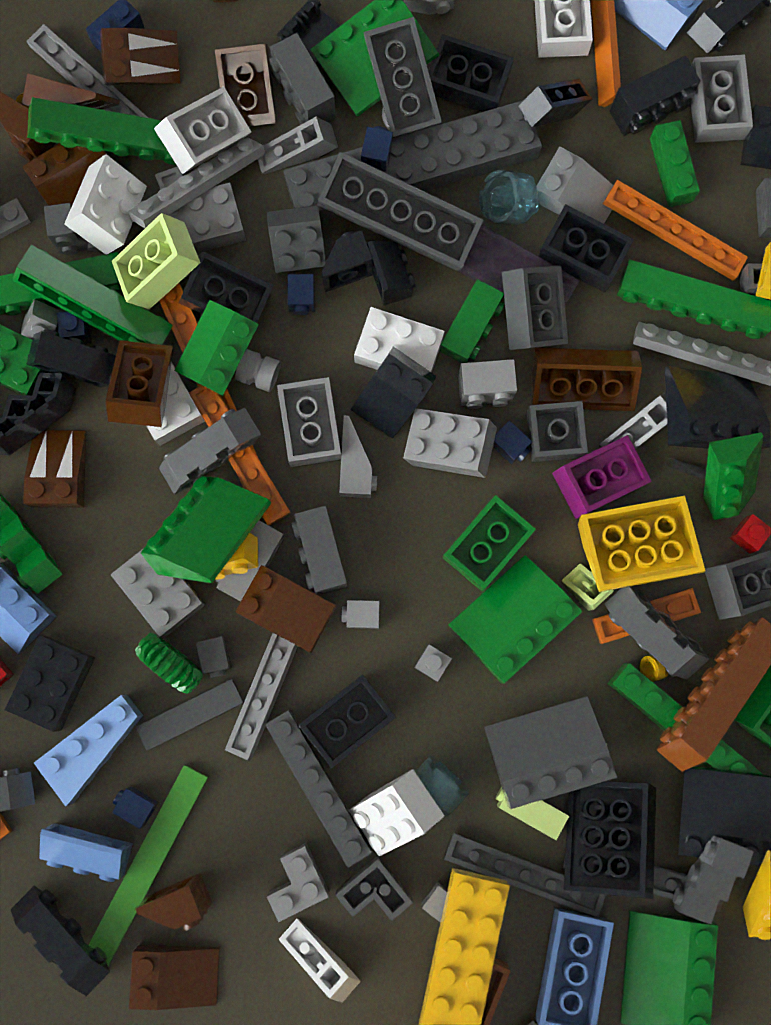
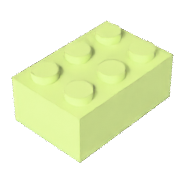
(155, 261)

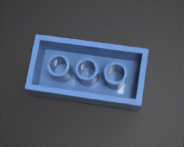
(574, 969)

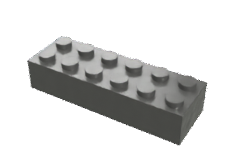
(399, 212)

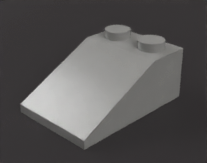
(574, 183)

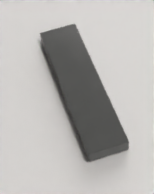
(189, 714)

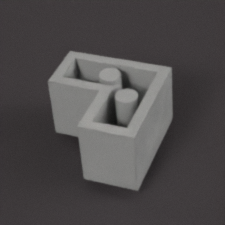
(305, 884)

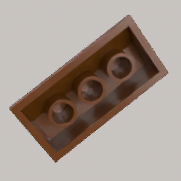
(587, 375)

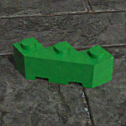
(22, 548)

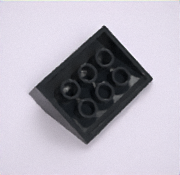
(711, 408)
(728, 807)
(611, 840)

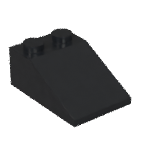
(393, 392)

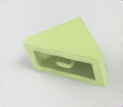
(584, 588)

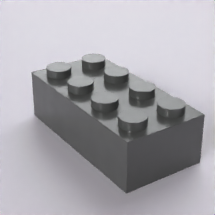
(402, 77)

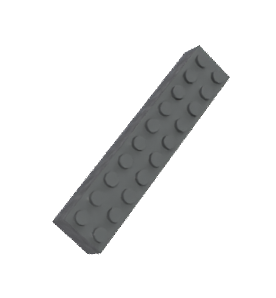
(434, 155)

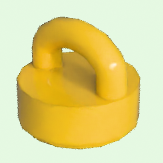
(652, 669)

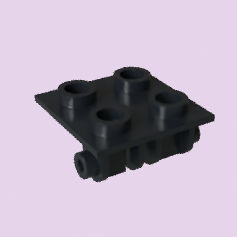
(310, 25)

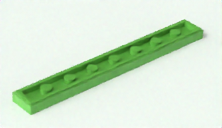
(148, 861)

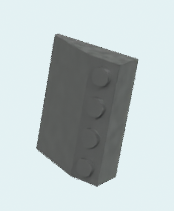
(549, 752)

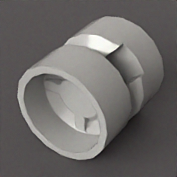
(258, 370)

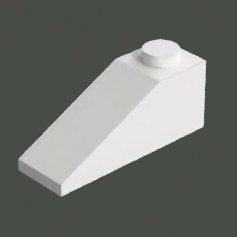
(319, 961)

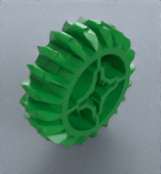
(169, 663)

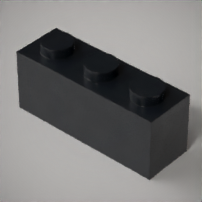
(554, 102)
(71, 358)

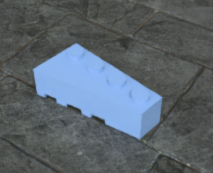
(82, 754)

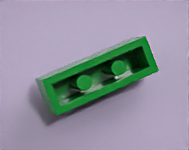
(674, 163)
(472, 322)

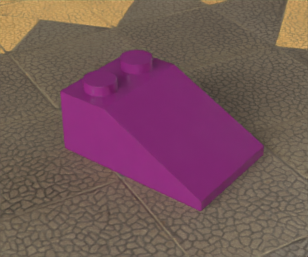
(601, 476)

